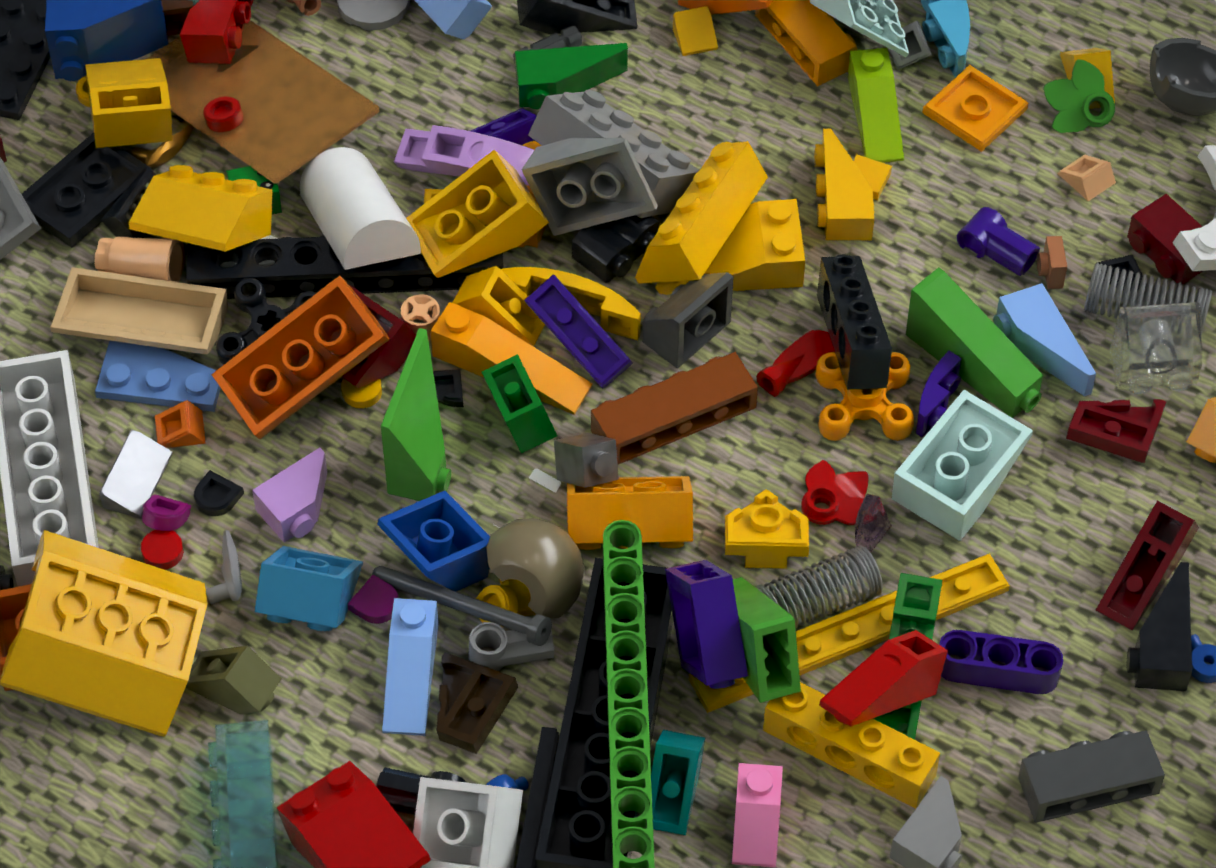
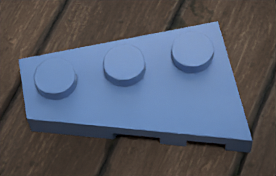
(155, 377)

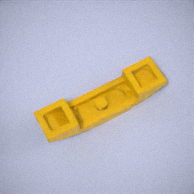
(616, 312)

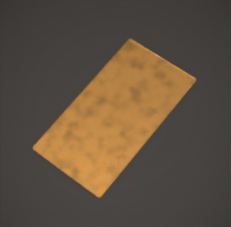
(285, 99)

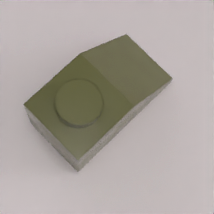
(234, 679)

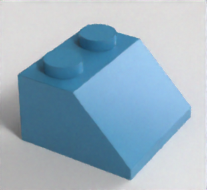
(306, 587)

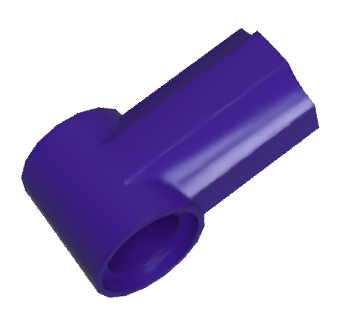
(989, 236)

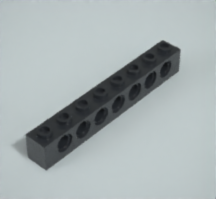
(311, 265)

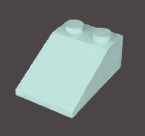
(960, 464)

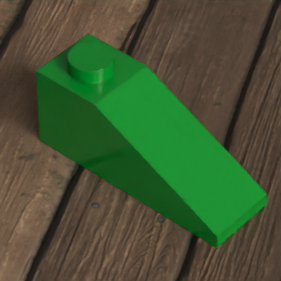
(566, 70)

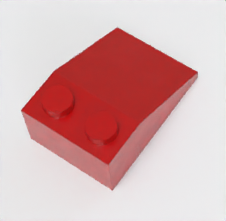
(349, 825)

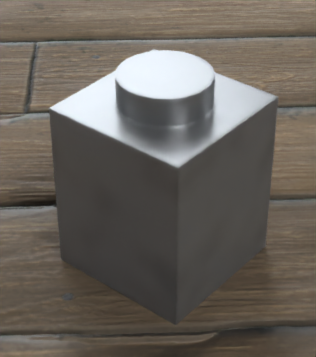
(586, 459)

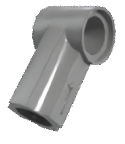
(509, 646)

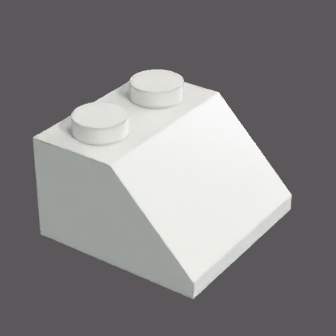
(467, 824)

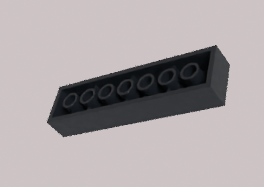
(578, 800)

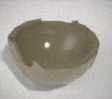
(540, 558)

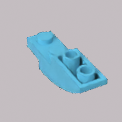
(949, 28)

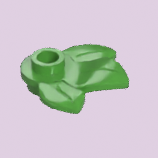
(1074, 98)

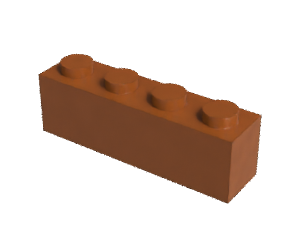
(676, 407)

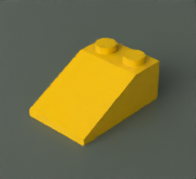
(476, 217)
(764, 248)

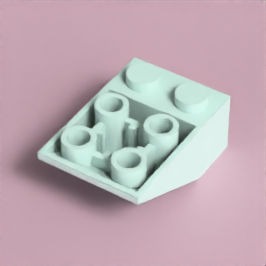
(871, 18)

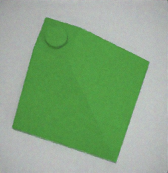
(414, 431)

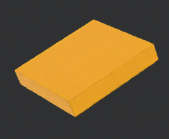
(975, 108)

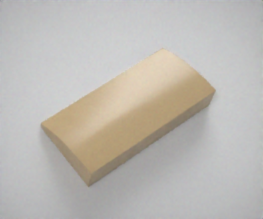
(141, 311)

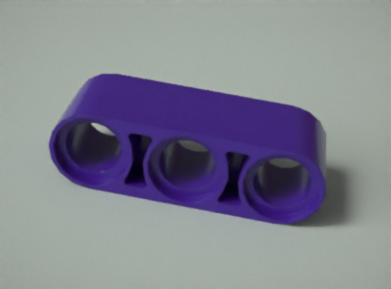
(1017, 653)

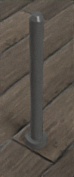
(536, 628)

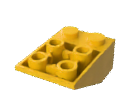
(129, 102)

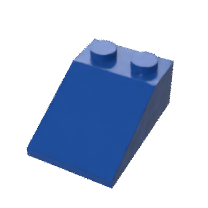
(101, 32)

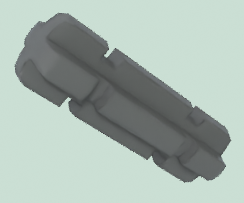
(569, 38)

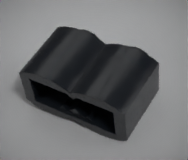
(614, 245)

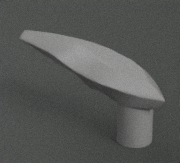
(231, 572)

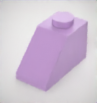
(293, 497)

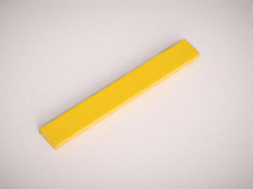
(869, 625)

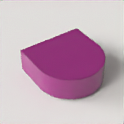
(165, 513)
(374, 601)

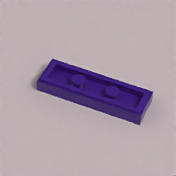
(578, 331)

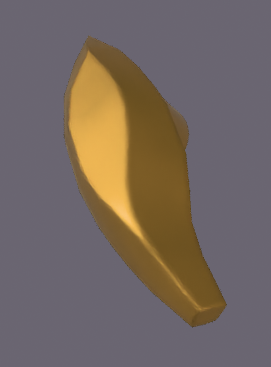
(165, 151)

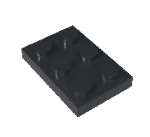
(81, 189)

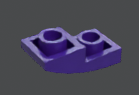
(935, 395)

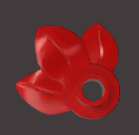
(840, 492)

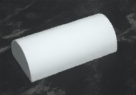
(355, 209)

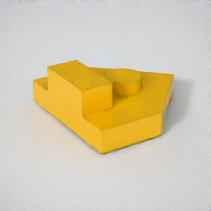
(766, 533)

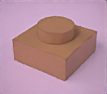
(1053, 262)

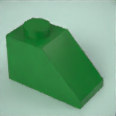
(519, 404)

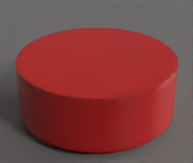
(223, 114)
(162, 549)

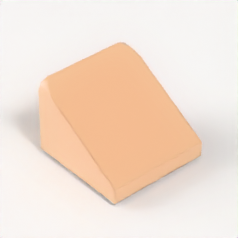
(1088, 176)

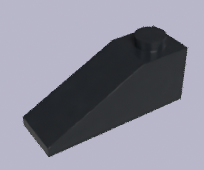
(586, 15)
(1164, 642)

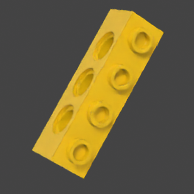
(865, 751)

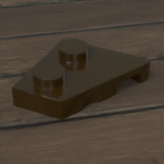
(471, 701)

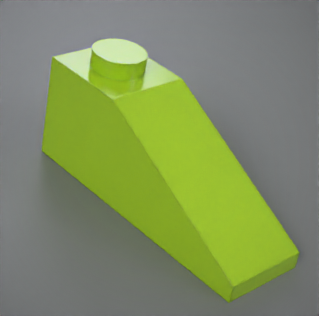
(875, 104)

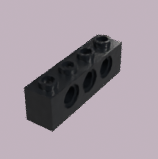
(854, 322)

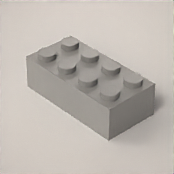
(589, 116)

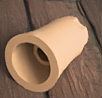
(141, 257)

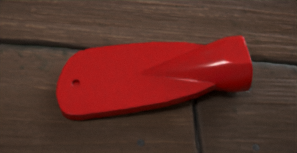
(795, 362)

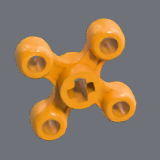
(864, 404)

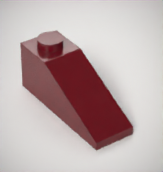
(1147, 565)

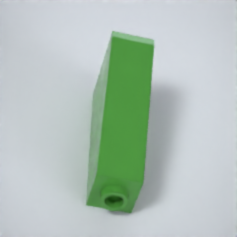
(947, 319)
(767, 643)

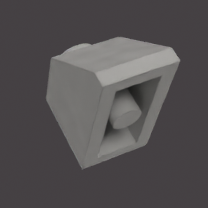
(931, 833)

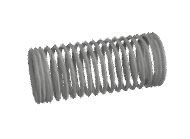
(1100, 283)
(860, 563)

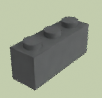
(1090, 775)

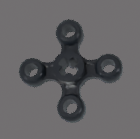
(262, 314)

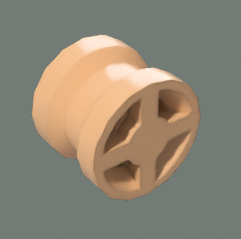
(421, 308)

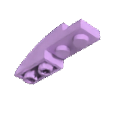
(455, 151)

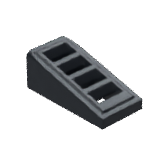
(115, 218)

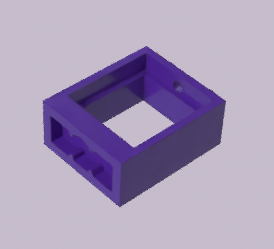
(707, 623)

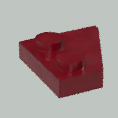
(1117, 427)

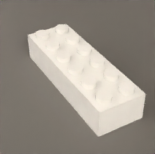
(42, 457)

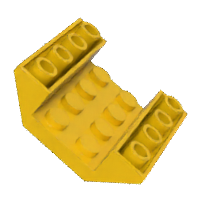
(106, 635)

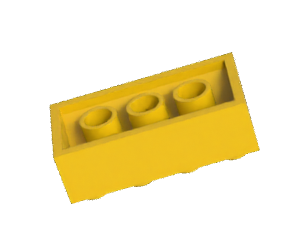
(704, 215)

